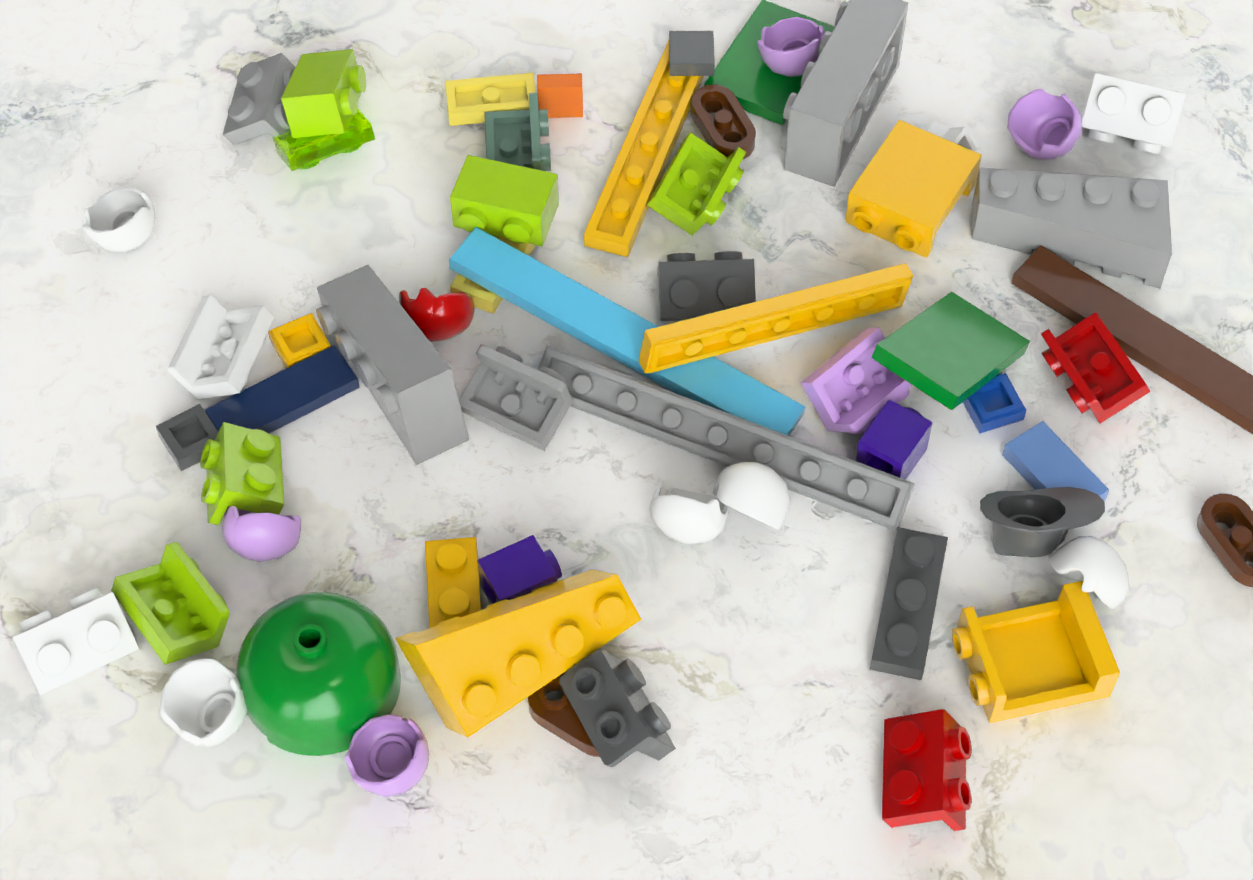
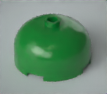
(317, 672)

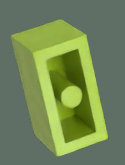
(323, 93)
(505, 200)

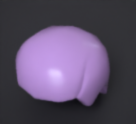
(790, 45)
(1044, 124)
(260, 535)
(388, 755)

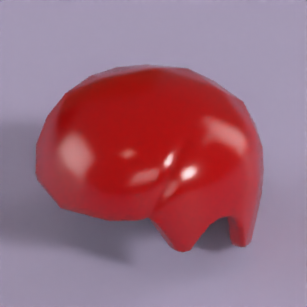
(439, 316)

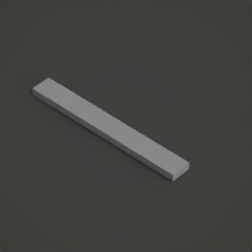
(731, 439)

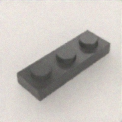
(909, 604)

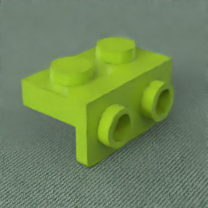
(695, 184)
(242, 472)
(173, 606)

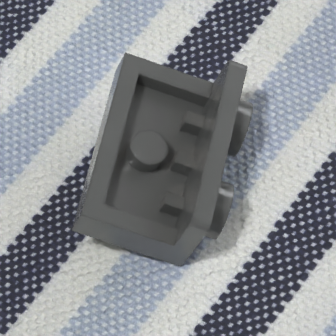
(705, 286)
(615, 708)

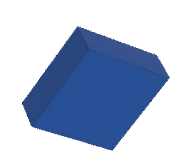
(995, 405)

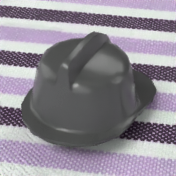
(1039, 519)

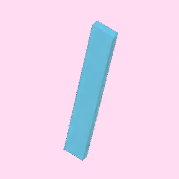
(615, 331)

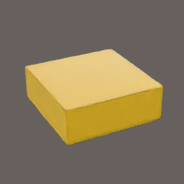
(298, 340)

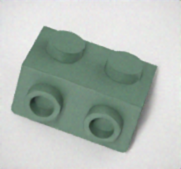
(516, 135)

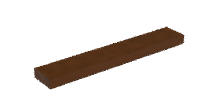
(1141, 335)

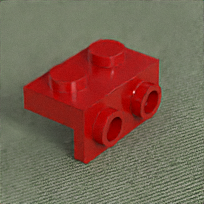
(1096, 366)
(925, 770)

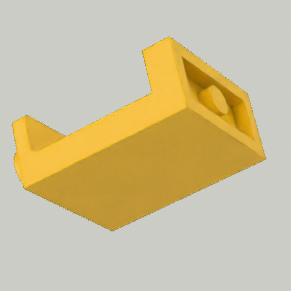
(911, 187)
(1036, 656)

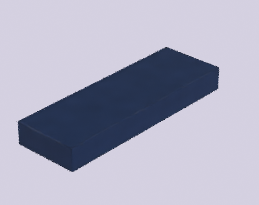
(288, 393)

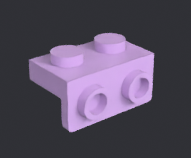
(853, 386)

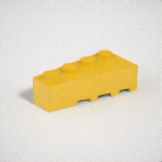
(504, 653)

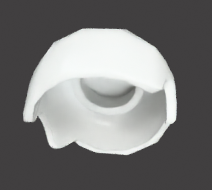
(120, 219)
(754, 491)
(688, 515)
(1098, 565)
(203, 702)

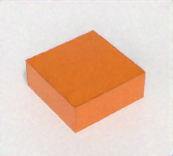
(560, 95)

